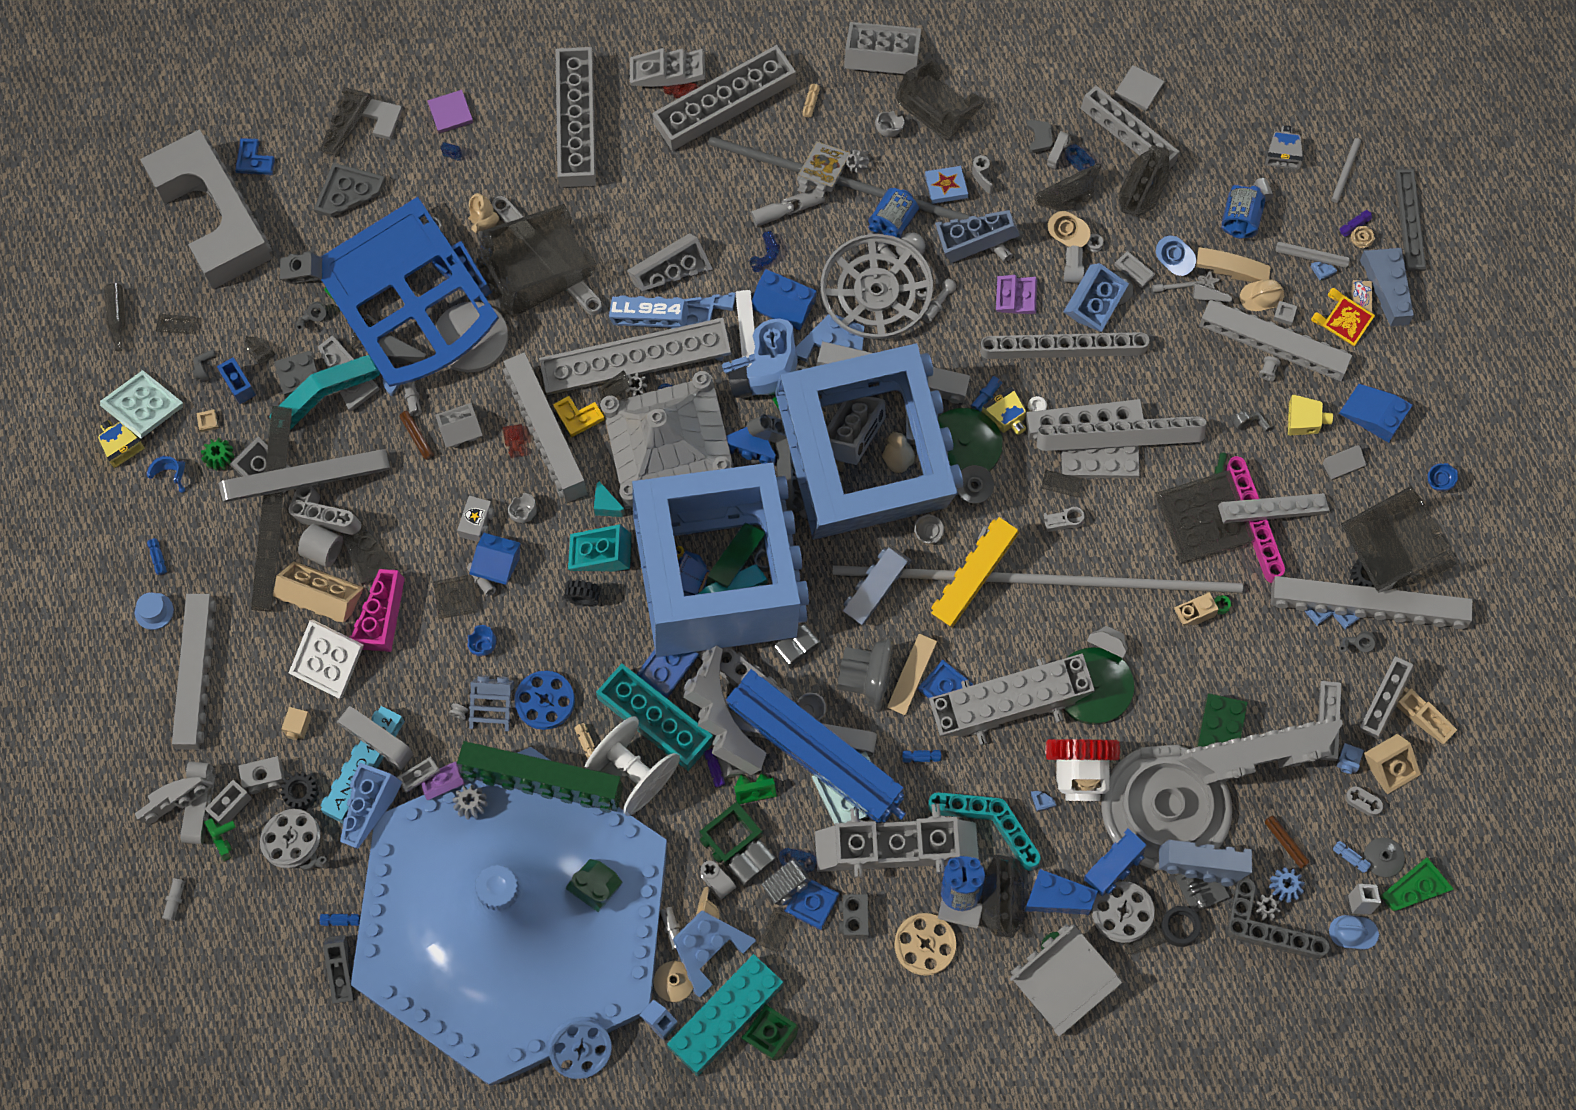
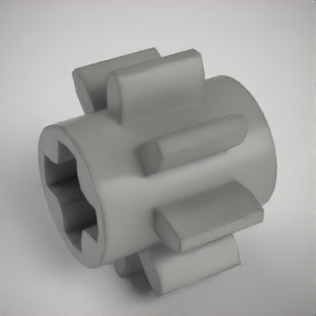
(857, 161)
(636, 390)
(1272, 905)

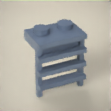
(494, 689)

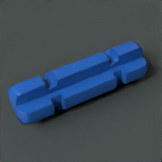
(156, 556)
(921, 756)
(340, 919)

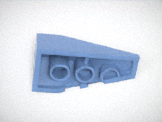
(369, 799)

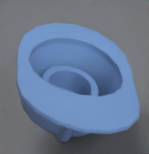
(1176, 255)
(1353, 932)

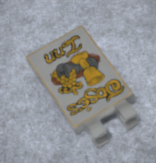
(822, 168)

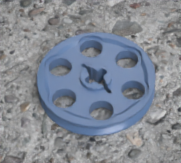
(574, 1041)

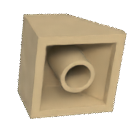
(1393, 763)

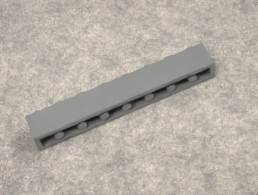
(1275, 340)
(950, 384)
(193, 672)

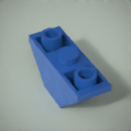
(751, 446)

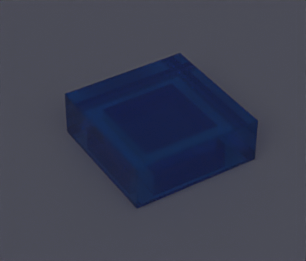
(451, 151)

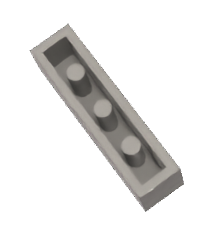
(1387, 698)

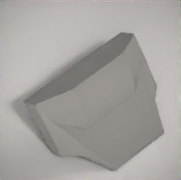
(1109, 640)

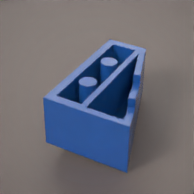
(469, 264)

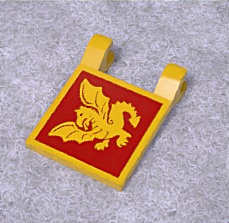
(1346, 320)

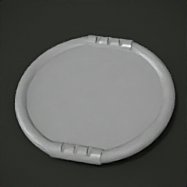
(1164, 802)

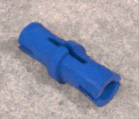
(986, 394)

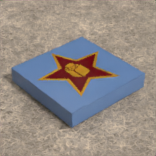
(946, 184)

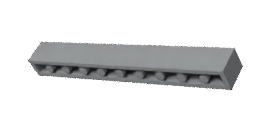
(1366, 601)

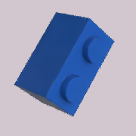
(236, 380)

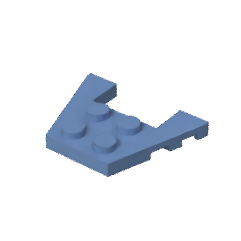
(702, 308)
(832, 333)
(701, 940)

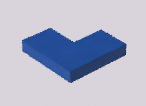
(250, 162)

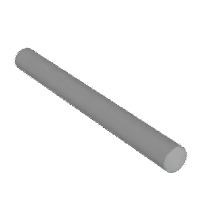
(1346, 170)

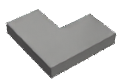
(386, 116)

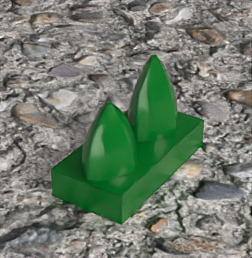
(748, 792)

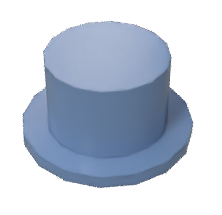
(153, 611)

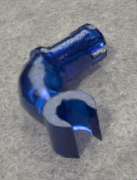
(772, 252)

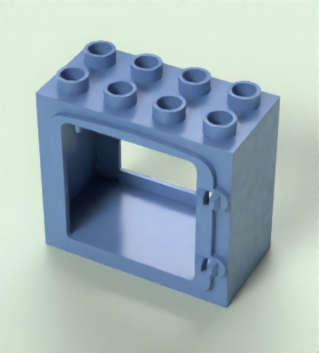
(812, 455)
(704, 504)

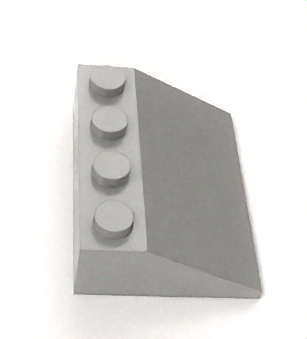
(882, 48)

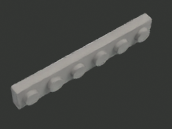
(1273, 508)

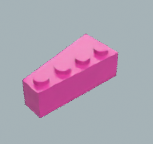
(380, 612)

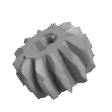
(465, 797)

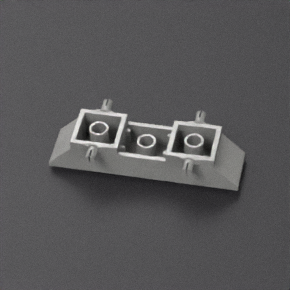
(1012, 697)
(1238, 756)
(894, 844)

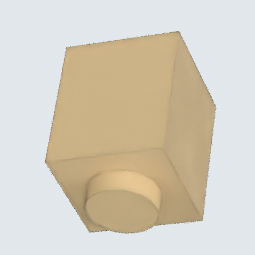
(296, 723)

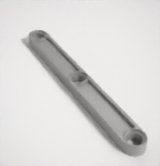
(579, 291)

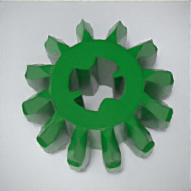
(210, 454)

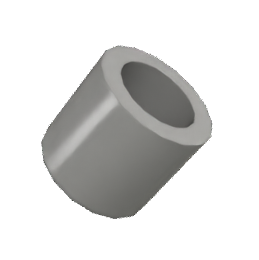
(320, 545)

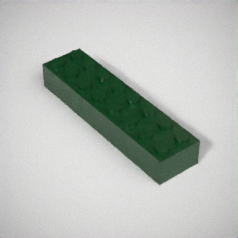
(540, 777)

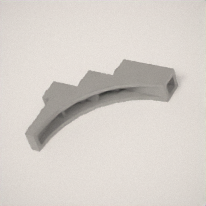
(715, 718)

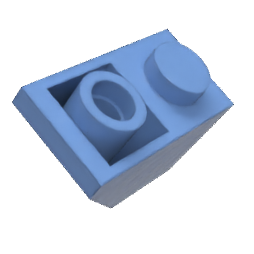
(659, 1019)

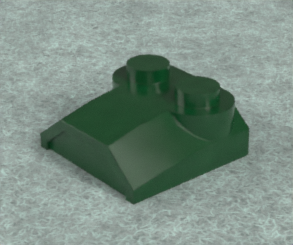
(594, 884)
(771, 1033)

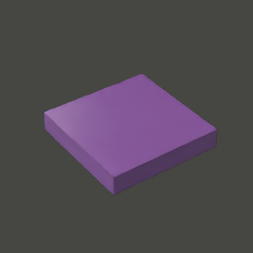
(450, 111)
(444, 781)

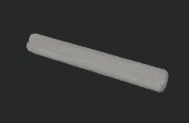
(1312, 254)

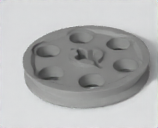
(295, 843)
(1129, 919)

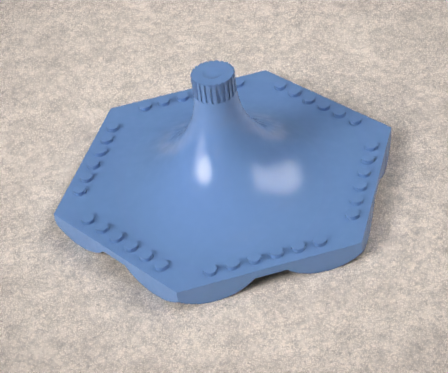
(482, 940)

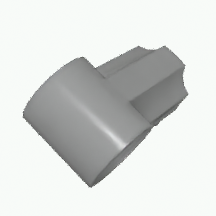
(1074, 270)

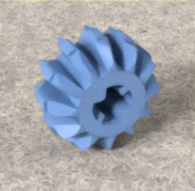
(1294, 887)

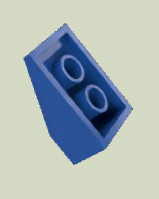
(1376, 411)

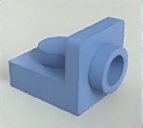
(1349, 759)

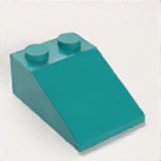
(600, 549)

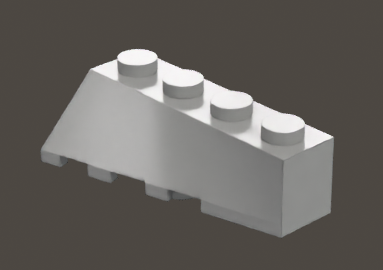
(671, 263)

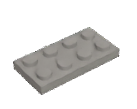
(1101, 462)

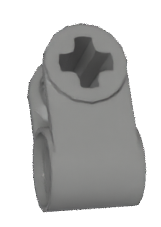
(719, 882)

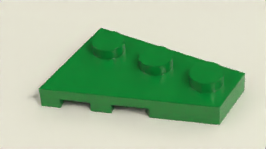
(1415, 886)

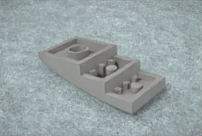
(667, 69)

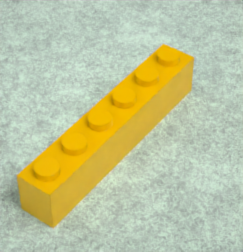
(975, 572)

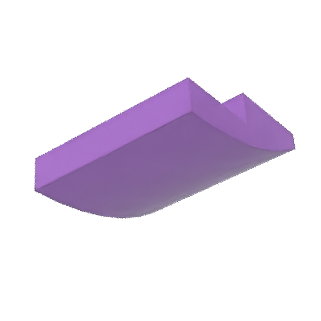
(1016, 294)

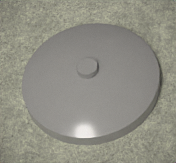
(488, 351)

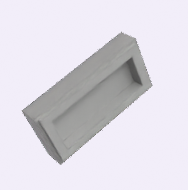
(1134, 269)

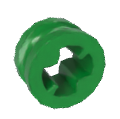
(1226, 600)

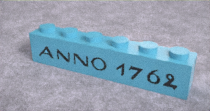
(336, 803)

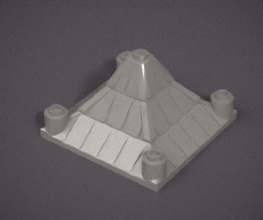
(666, 433)

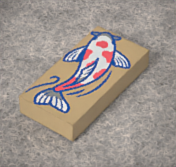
(1362, 294)

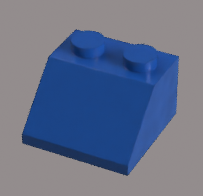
(495, 558)

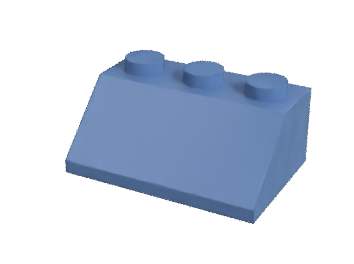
(1096, 297)

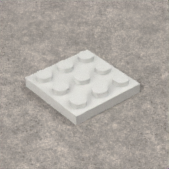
(326, 659)

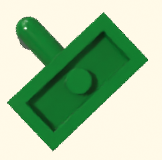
(215, 832)

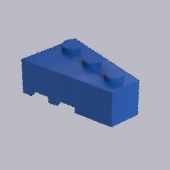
(1116, 863)
(1060, 895)

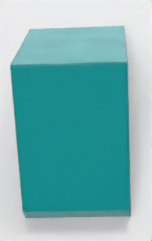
(606, 504)

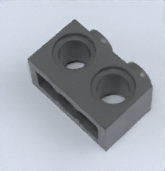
(859, 916)

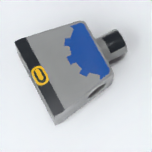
(1285, 149)

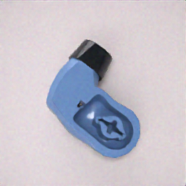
(773, 356)

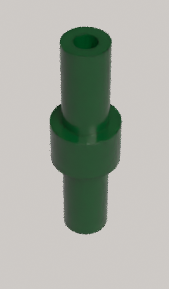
(1221, 463)

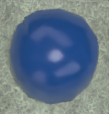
(1442, 477)
(481, 641)

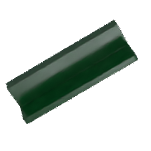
(735, 556)

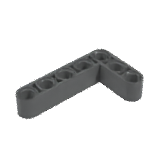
(772, 430)
(1268, 931)

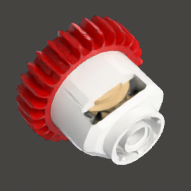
(1083, 766)

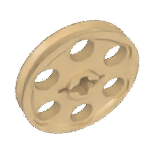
(915, 945)

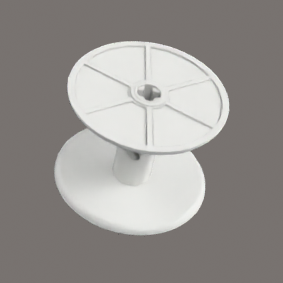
(648, 780)

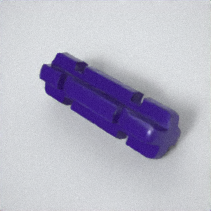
(1357, 221)
(714, 768)

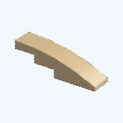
(1233, 265)
(912, 674)
(1425, 715)

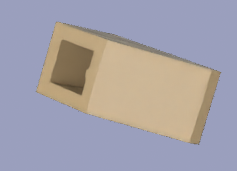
(1197, 610)

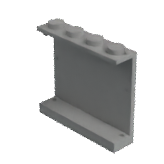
(1065, 978)

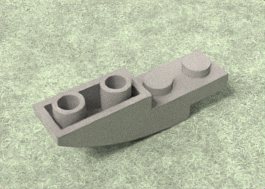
(177, 793)

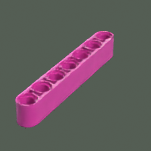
(1261, 527)

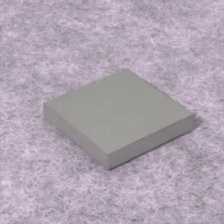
(1139, 88)

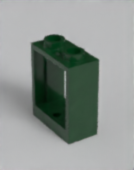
(746, 821)

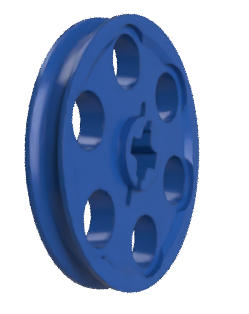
(544, 709)

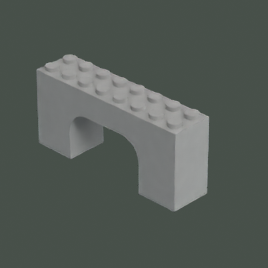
(195, 166)

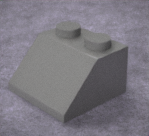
(458, 425)

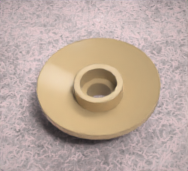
(668, 991)

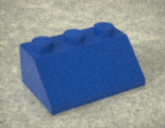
(783, 299)

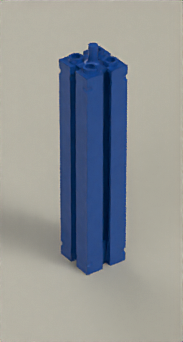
(816, 748)

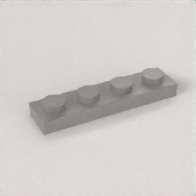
(1328, 708)

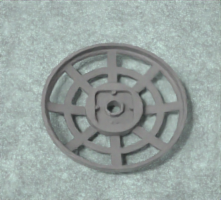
(876, 277)

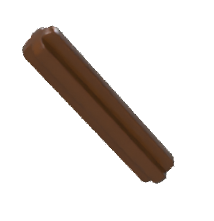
(416, 435)
(1286, 841)

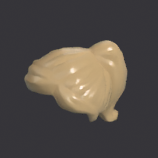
(482, 213)
(898, 453)

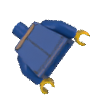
(692, 572)

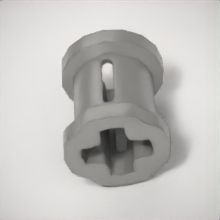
(1269, 368)

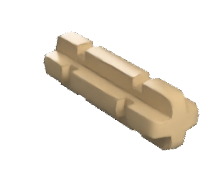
(811, 100)
(585, 739)

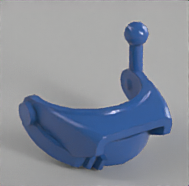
(165, 463)

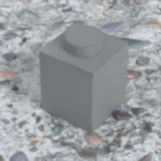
(1364, 899)

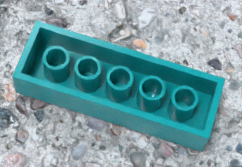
(657, 716)
(725, 1015)

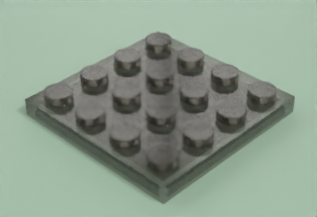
(1195, 519)

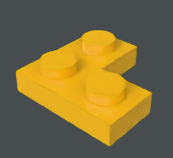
(575, 420)

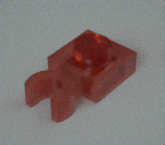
(680, 89)
(514, 437)

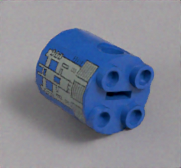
(1243, 211)
(893, 213)
(962, 883)

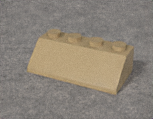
(317, 591)

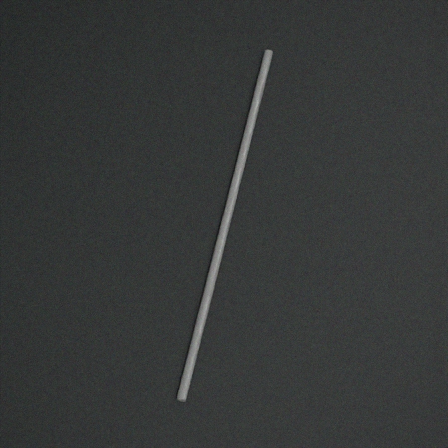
(1060, 580)

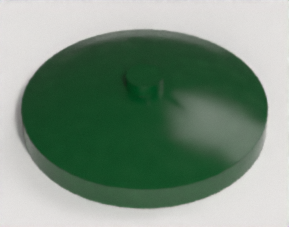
(974, 438)
(1112, 687)

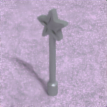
(1207, 281)

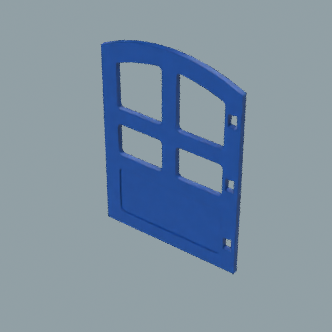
(383, 259)

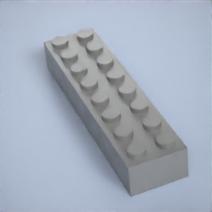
(724, 97)
(575, 117)
(544, 428)

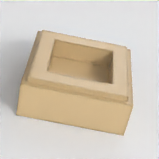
(207, 420)

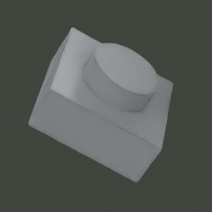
(1285, 313)

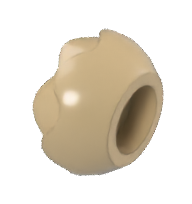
(1366, 233)

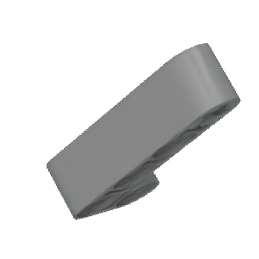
(307, 511)
(376, 737)
(195, 815)

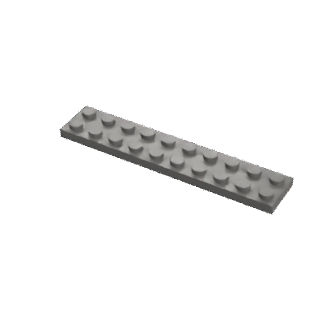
(635, 354)

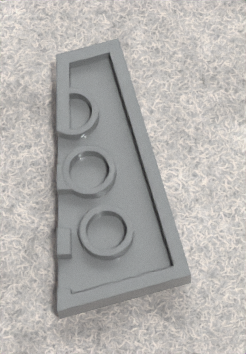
(334, 355)

